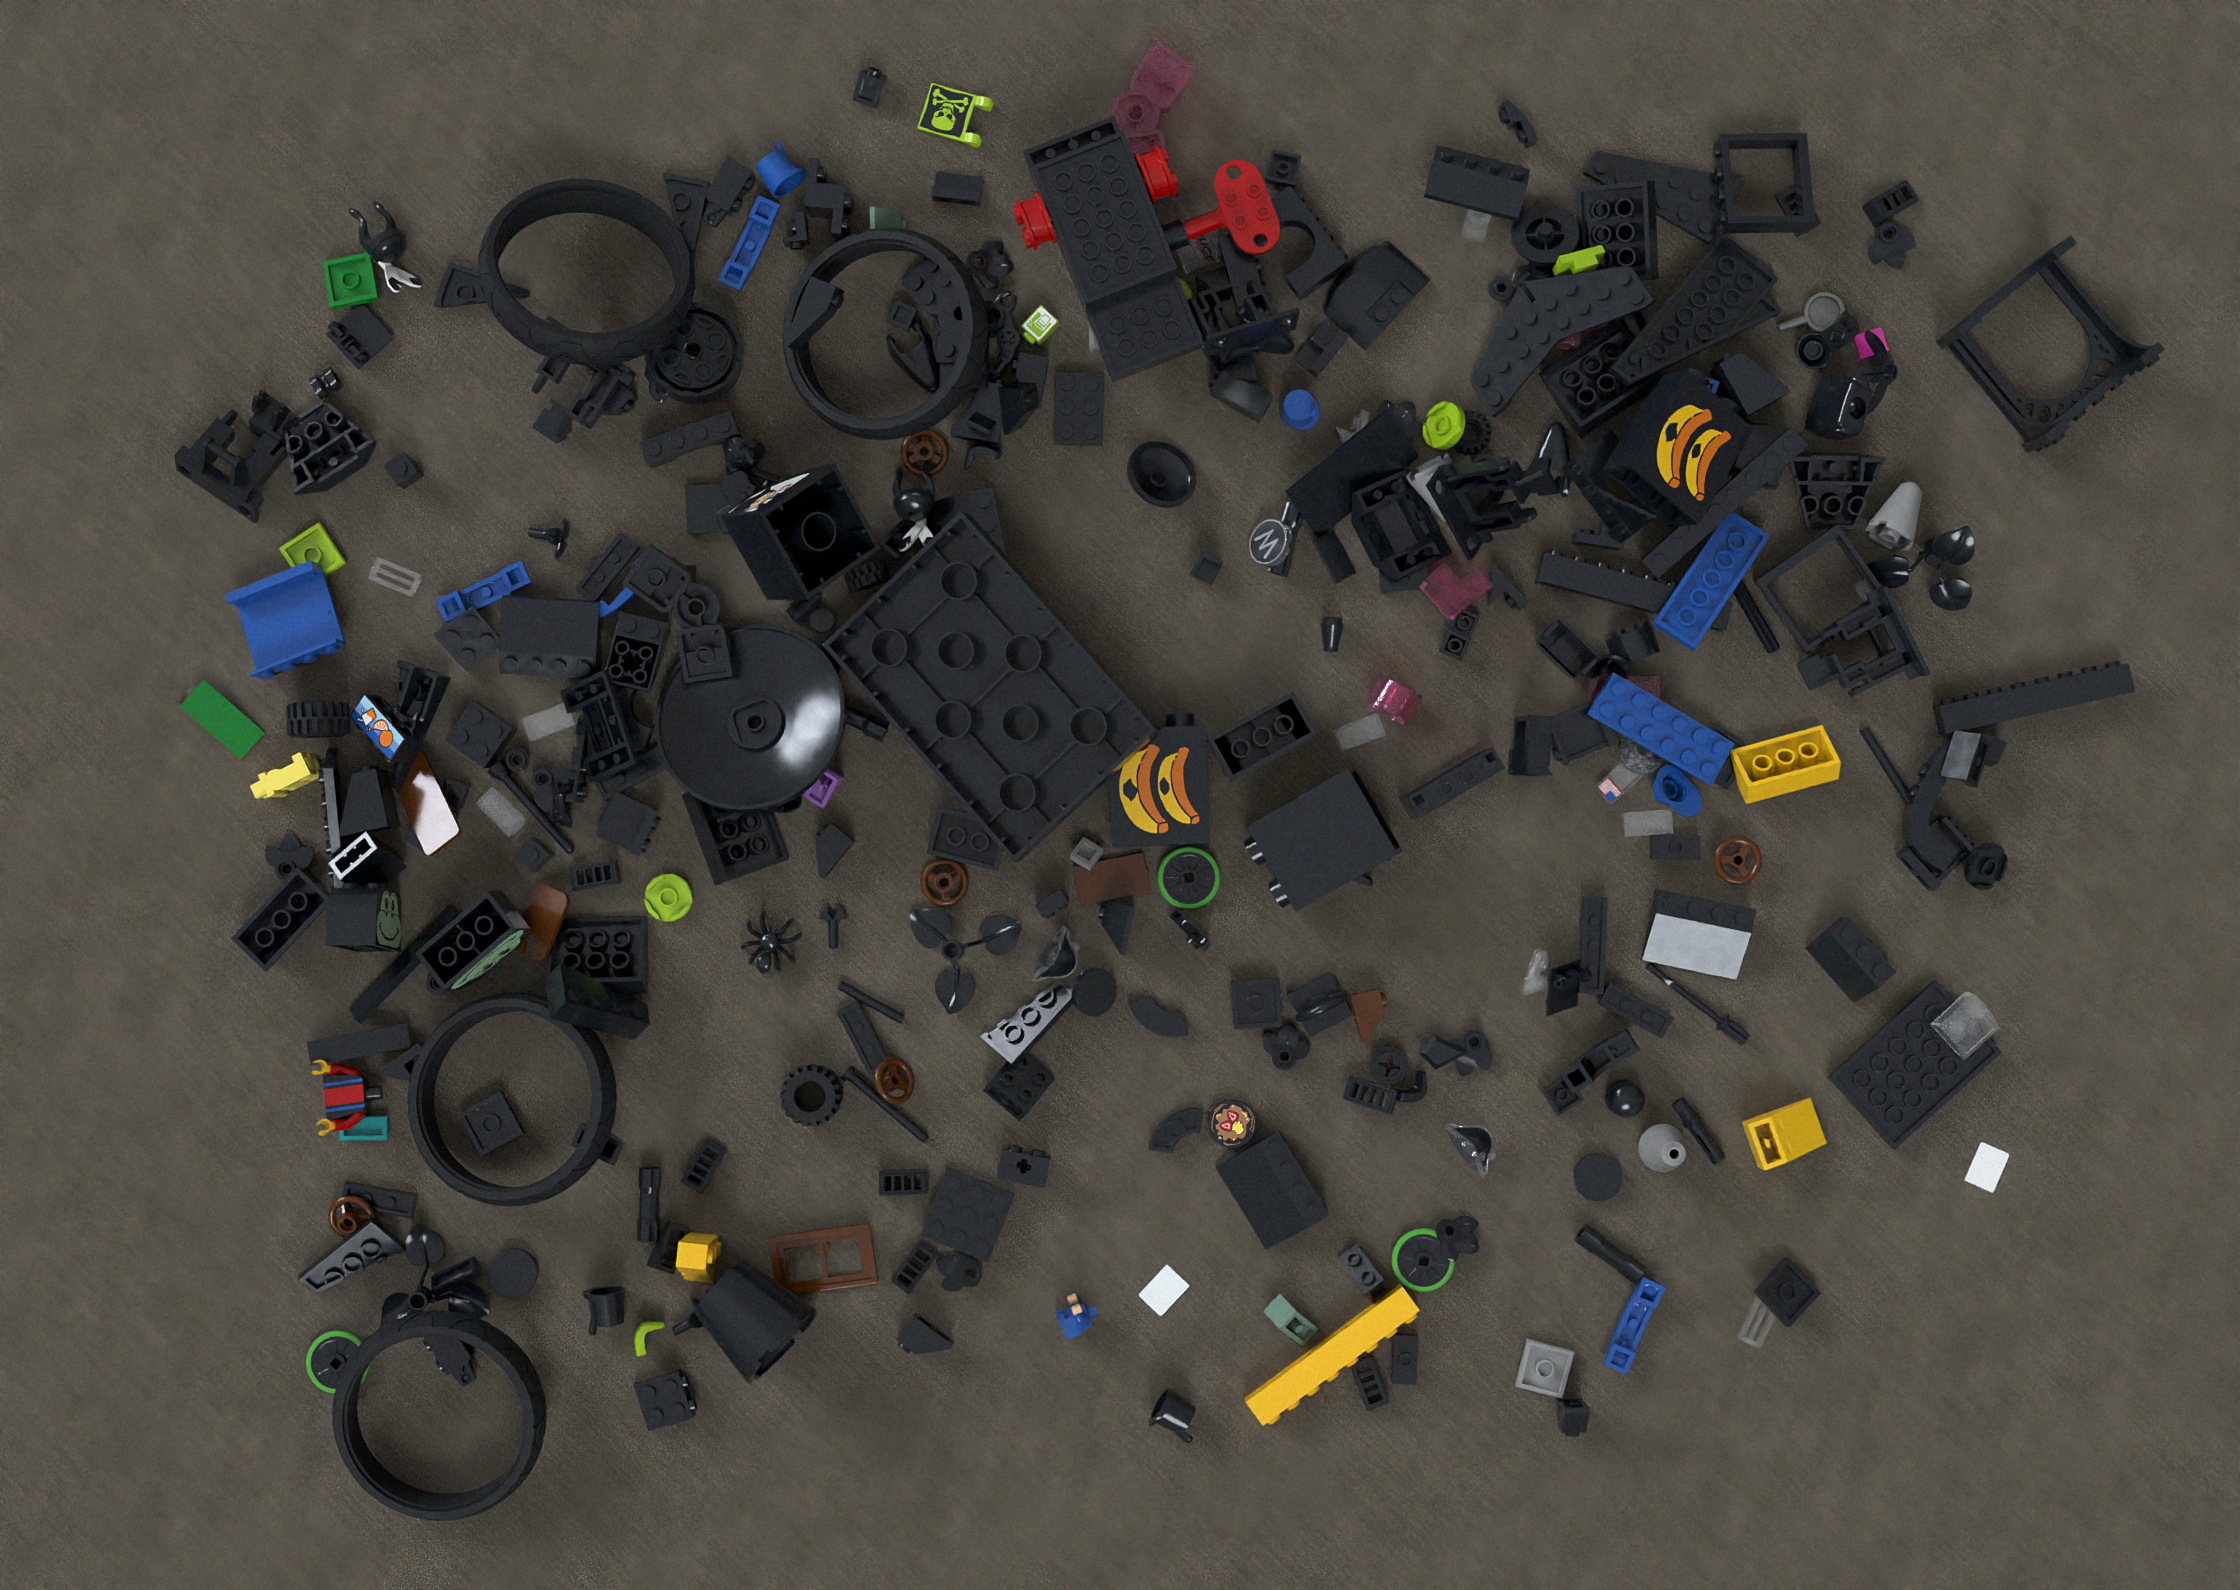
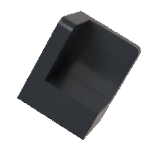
(1206, 568)

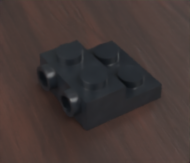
(665, 1399)

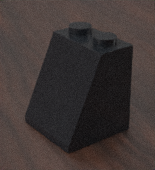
(1747, 383)
(369, 803)

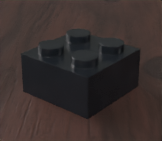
(1283, 169)
(1049, 905)
(1560, 1096)

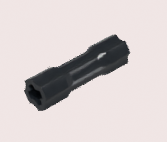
(1294, 521)
(868, 724)
(648, 1222)
(1597, 1244)

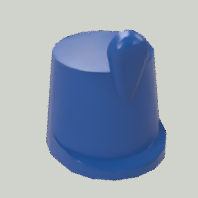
(779, 172)
(1299, 410)

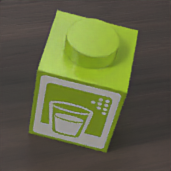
(1039, 326)

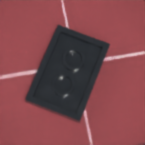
(1079, 409)

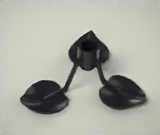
(1953, 546)
(951, 987)
(424, 1247)

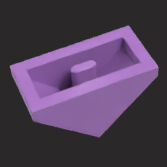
(824, 788)

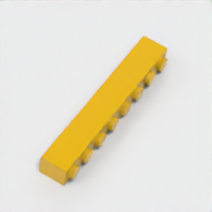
(1331, 1355)

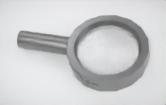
(1817, 313)

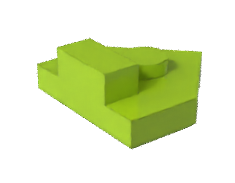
(1578, 261)

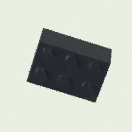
(964, 840)

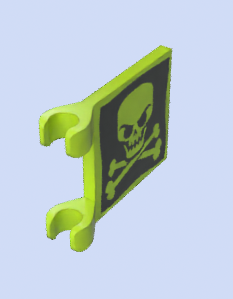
(949, 114)

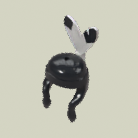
(386, 248)
(914, 506)

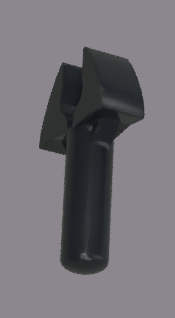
(833, 924)

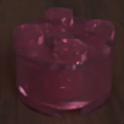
(1393, 698)

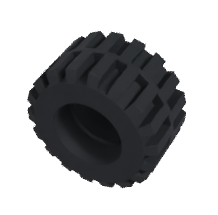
(318, 719)
(791, 1102)

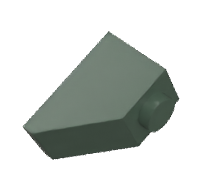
(886, 219)
(1290, 1320)

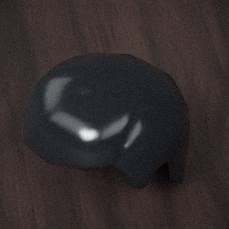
(1624, 1098)

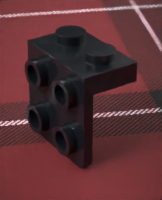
(628, 823)

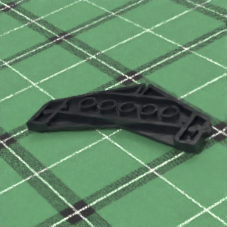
(1534, 328)

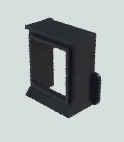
(1531, 746)

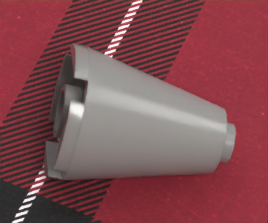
(1424, 474)
(1897, 518)
(1662, 1147)

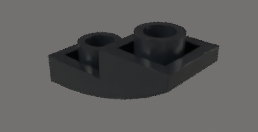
(1513, 117)
(1459, 635)

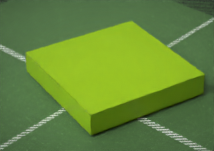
(314, 546)

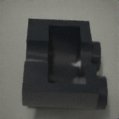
(1635, 643)

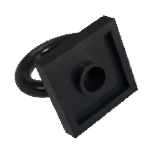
(1320, 1004)

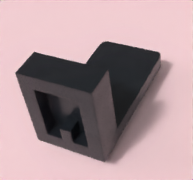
(1364, 1273)

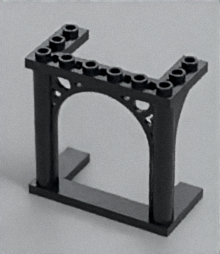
(2122, 352)

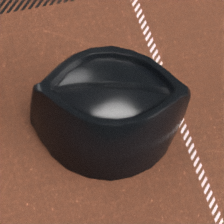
(1813, 351)

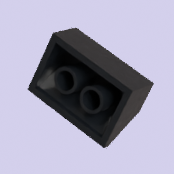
(1850, 959)

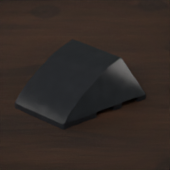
(324, 448)
(1834, 487)

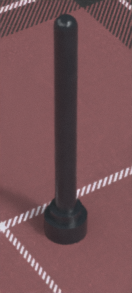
(501, 773)

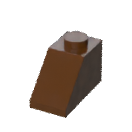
(1368, 1011)

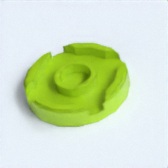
(1444, 425)
(668, 897)

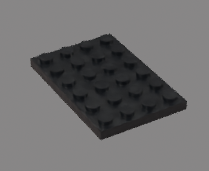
(1908, 1069)

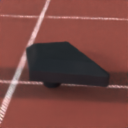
(1440, 1052)

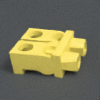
(279, 781)

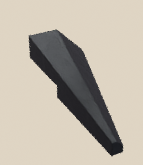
(418, 701)

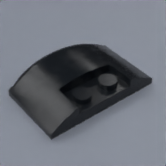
(1373, 292)

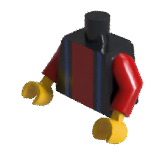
(346, 1096)

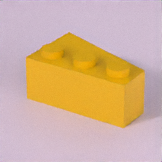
(698, 1256)

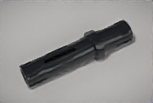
(1692, 1121)

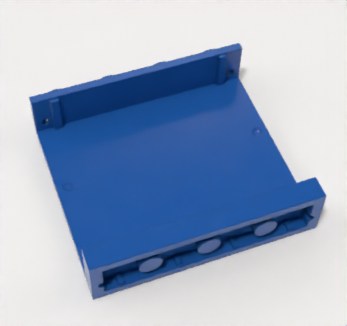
(288, 619)

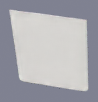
(1987, 1167)
(1163, 1290)

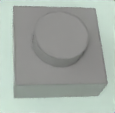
(1086, 853)

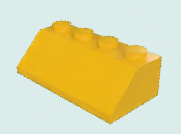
(1785, 764)

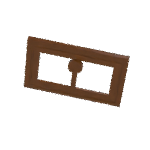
(820, 1239)

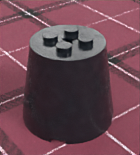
(753, 1318)

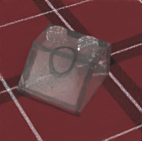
(1966, 1024)

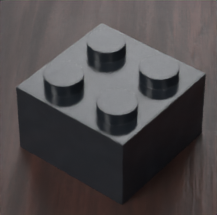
(481, 734)

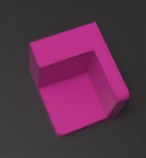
(1862, 346)

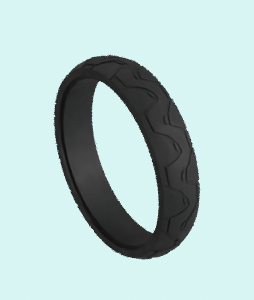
(593, 198)
(971, 351)
(423, 1118)
(380, 1482)

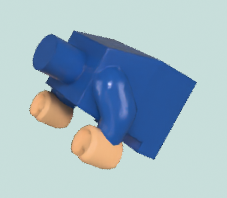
(1076, 1318)

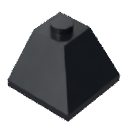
(1117, 923)

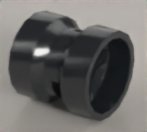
(325, 383)

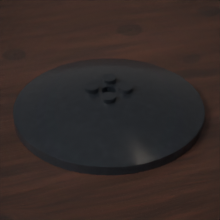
(707, 728)

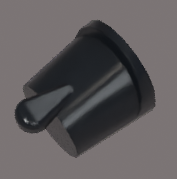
(605, 1306)
(1173, 1413)

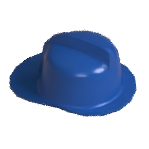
(1676, 791)

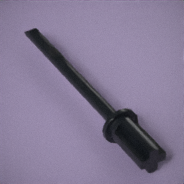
(1724, 1024)

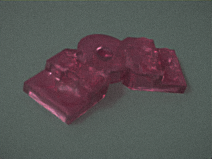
(1153, 91)

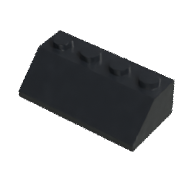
(1477, 183)
(282, 918)

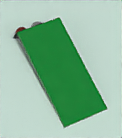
(221, 718)

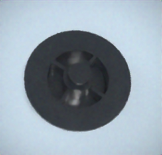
(1544, 234)

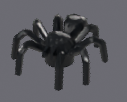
(769, 943)

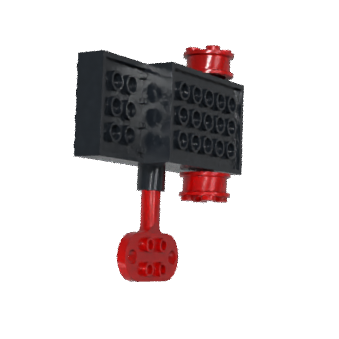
(1118, 255)

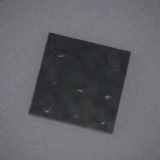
(967, 1214)

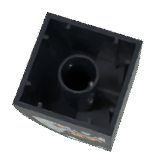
(801, 533)

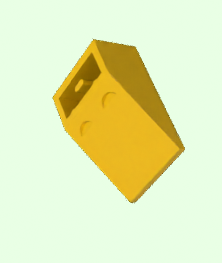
(1784, 1134)

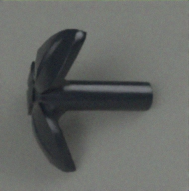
(554, 536)
(691, 1322)

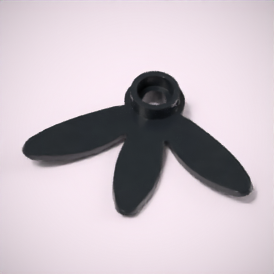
(1882, 373)

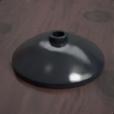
(1167, 467)

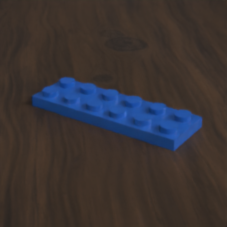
(1710, 580)
(1660, 729)

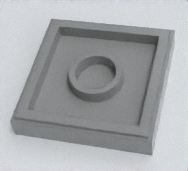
(1544, 1368)

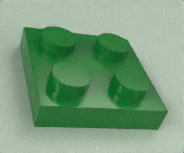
(350, 281)

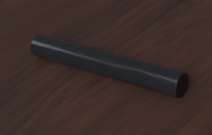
(871, 1002)

